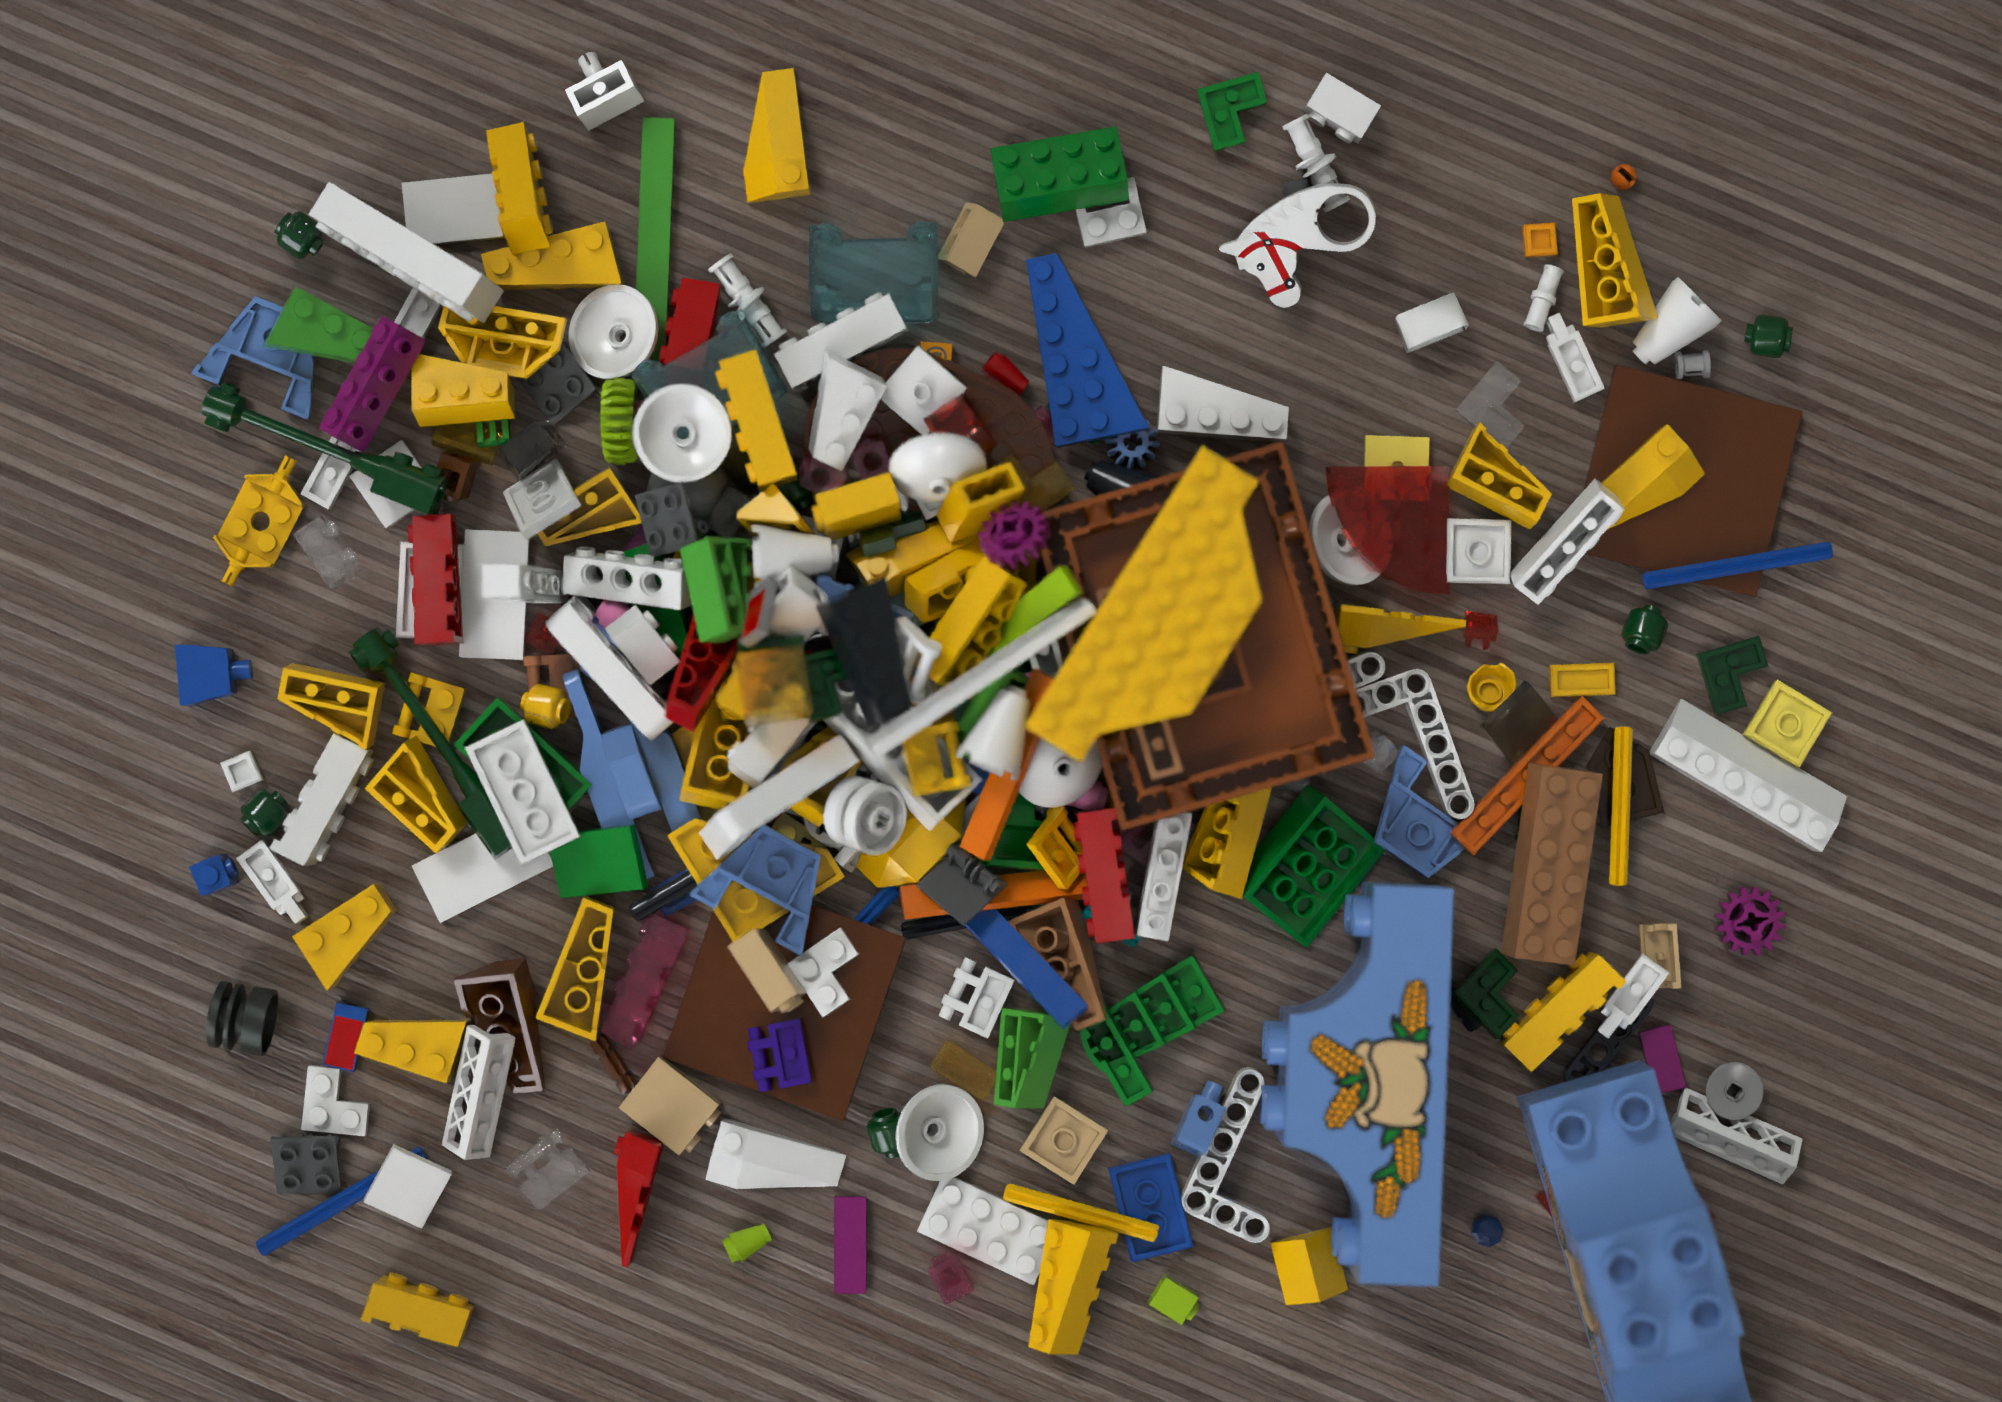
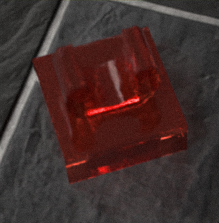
(1481, 627)
(541, 636)

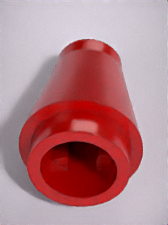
(1003, 370)

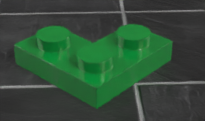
(1223, 102)

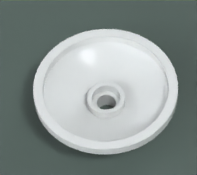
(601, 322)
(657, 436)
(932, 463)
(1336, 559)
(1049, 787)
(954, 1134)

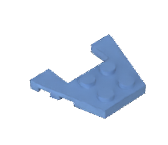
(246, 341)
(1412, 826)
(774, 869)

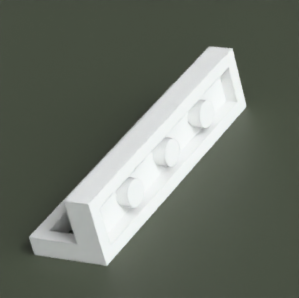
(482, 1096)
(1734, 1142)

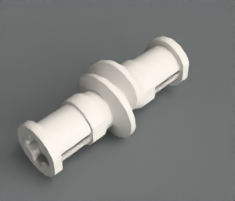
(1314, 159)
(747, 299)

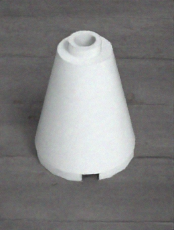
(1679, 322)
(779, 548)
(999, 734)

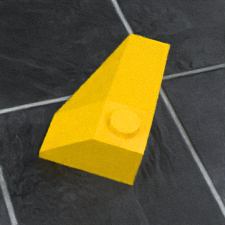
(776, 149)
(1654, 474)
(909, 555)
(1372, 627)

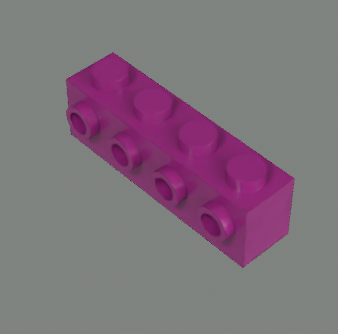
(372, 384)

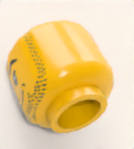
(545, 706)

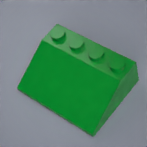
(1309, 865)

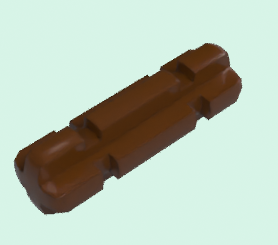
(613, 1064)

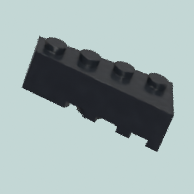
(868, 649)

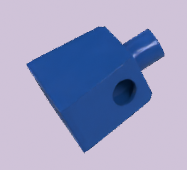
(208, 673)

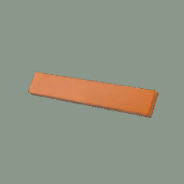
(1000, 792)
(1508, 792)
(1022, 890)

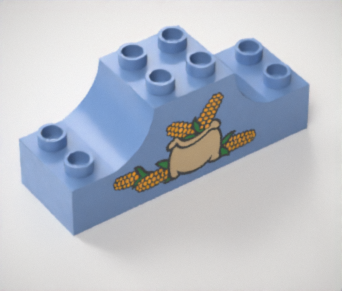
(1369, 1081)
(1635, 1240)

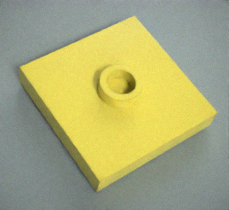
(1396, 451)
(1787, 723)

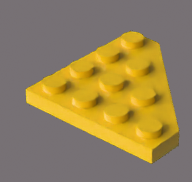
(740, 907)

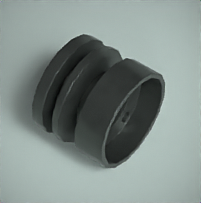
(249, 1019)

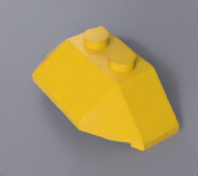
(506, 341)
(915, 851)

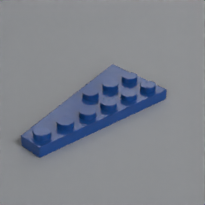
(1080, 373)

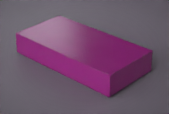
(1662, 1055)

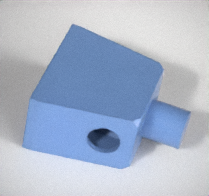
(1193, 1133)

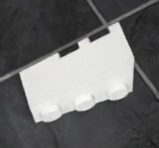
(842, 409)

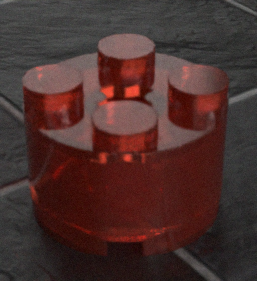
(961, 419)

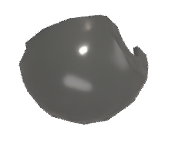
(701, 493)

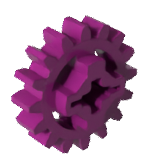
(1014, 534)
(1746, 907)

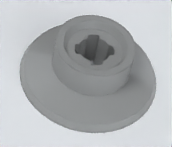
(1747, 1098)

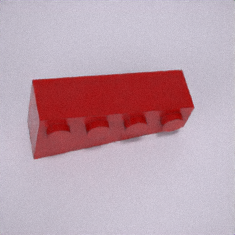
(435, 580)

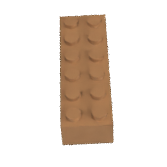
(1551, 864)

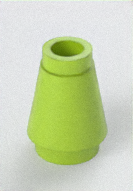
(746, 1242)

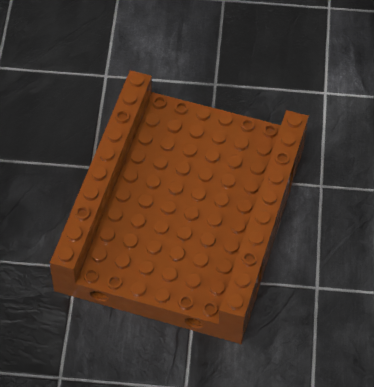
(1285, 689)

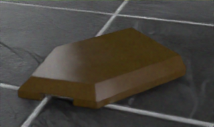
(1644, 788)

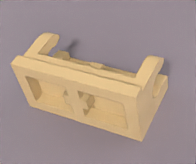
(971, 239)
(1660, 944)

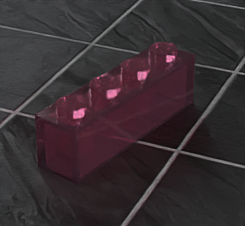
(645, 980)

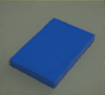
(1151, 1193)

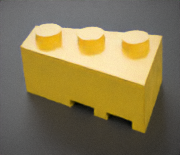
(459, 392)

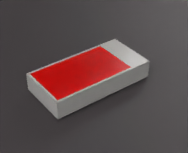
(759, 612)

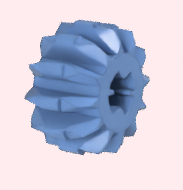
(1140, 450)

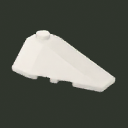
(763, 1159)

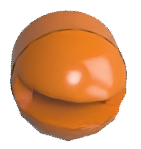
(1619, 181)

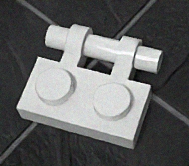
(986, 999)

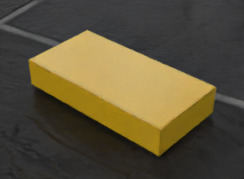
(1582, 679)

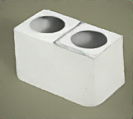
(1430, 322)

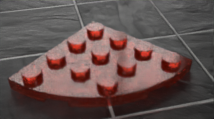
(1396, 520)

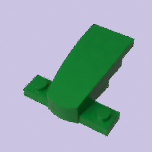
(1147, 1020)

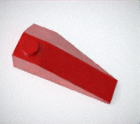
(636, 1174)

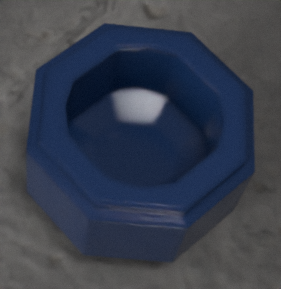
(1486, 1230)

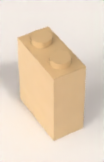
(768, 970)
(671, 1106)

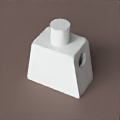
(795, 606)

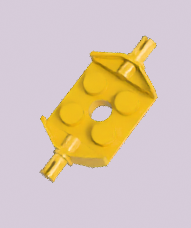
(238, 536)

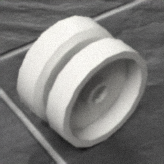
(865, 815)

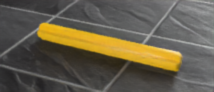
(1621, 806)
(1081, 1212)

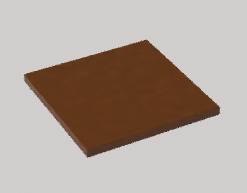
(1731, 508)
(723, 1005)

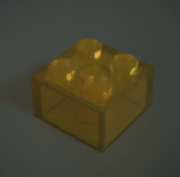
(773, 685)

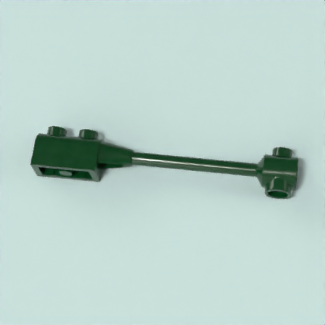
(391, 476)
(377, 653)

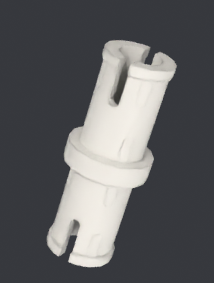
(1543, 298)

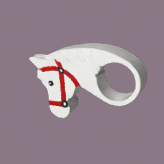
(1273, 237)

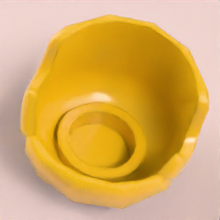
(1491, 686)

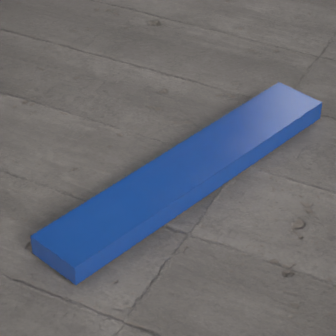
(1027, 967)

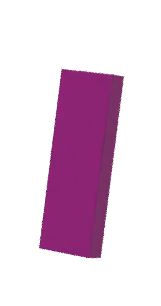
(850, 1244)

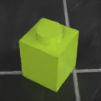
(1174, 1300)

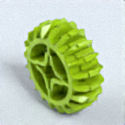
(618, 420)

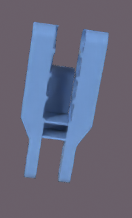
(619, 773)

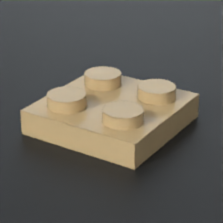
(1063, 1140)

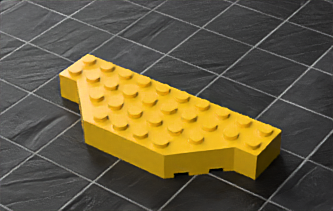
(1164, 617)

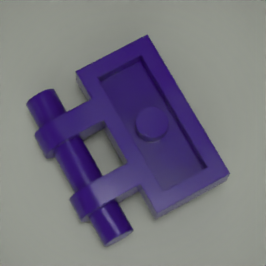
(789, 1054)

